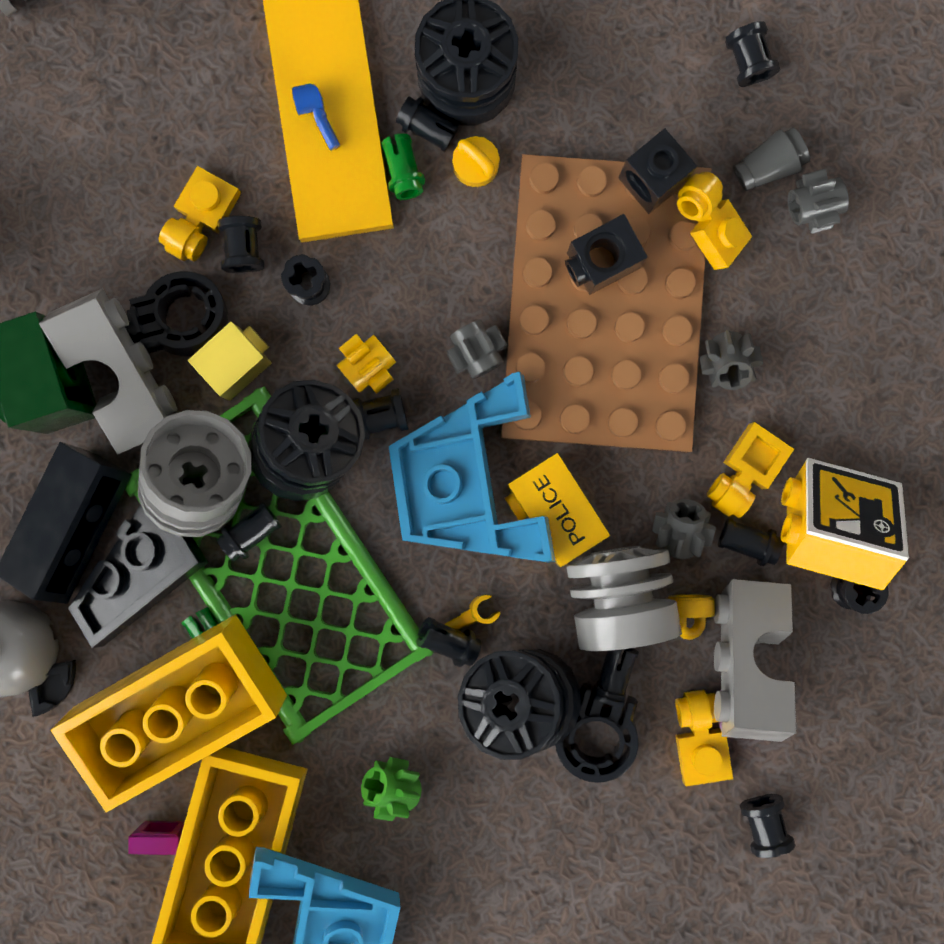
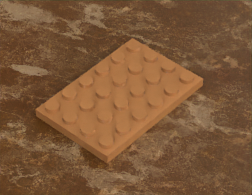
(611, 361)

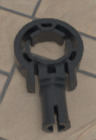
(149, 314)
(611, 691)

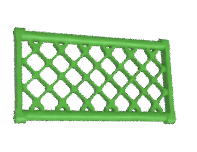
(210, 592)

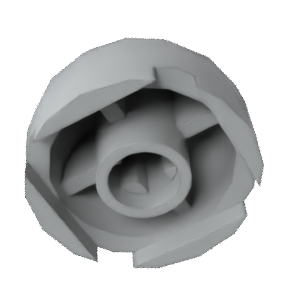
(25, 647)

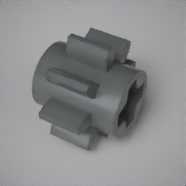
(818, 201)
(476, 349)
(731, 360)
(683, 529)

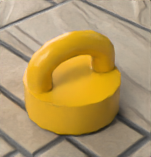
(475, 161)
(694, 607)

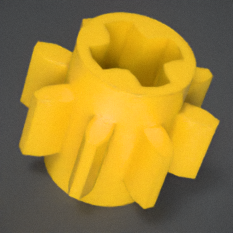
(366, 363)

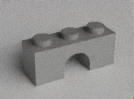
(96, 331)
(748, 699)

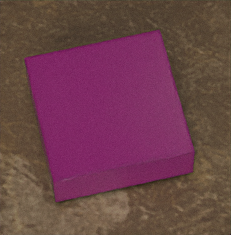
(156, 838)

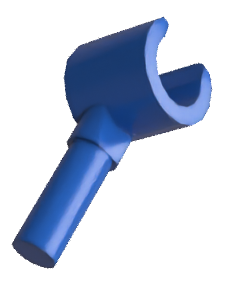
(309, 100)

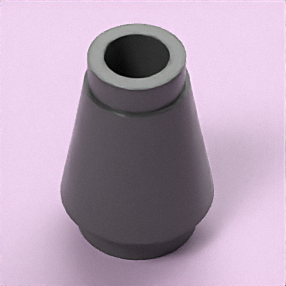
(773, 160)

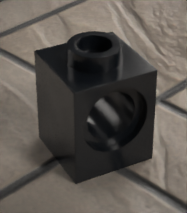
(657, 171)
(617, 238)

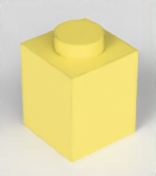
(231, 360)

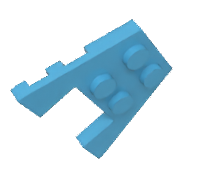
(447, 484)
(332, 904)

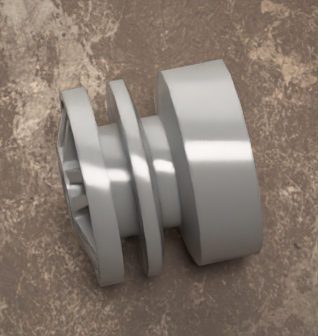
(199, 449)
(623, 599)

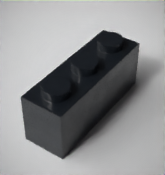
(62, 524)

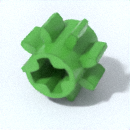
(391, 789)

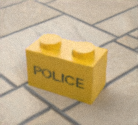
(554, 493)

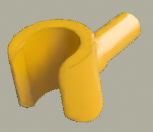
(472, 616)

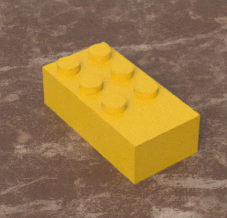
(170, 713)
(234, 807)

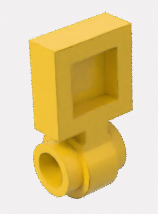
(204, 203)
(719, 227)
(757, 460)
(703, 752)

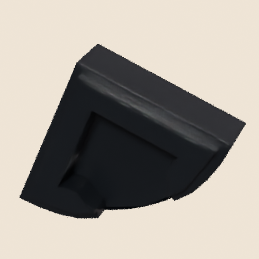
(53, 689)

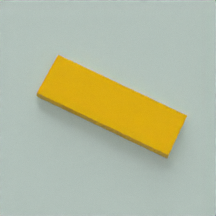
(344, 187)

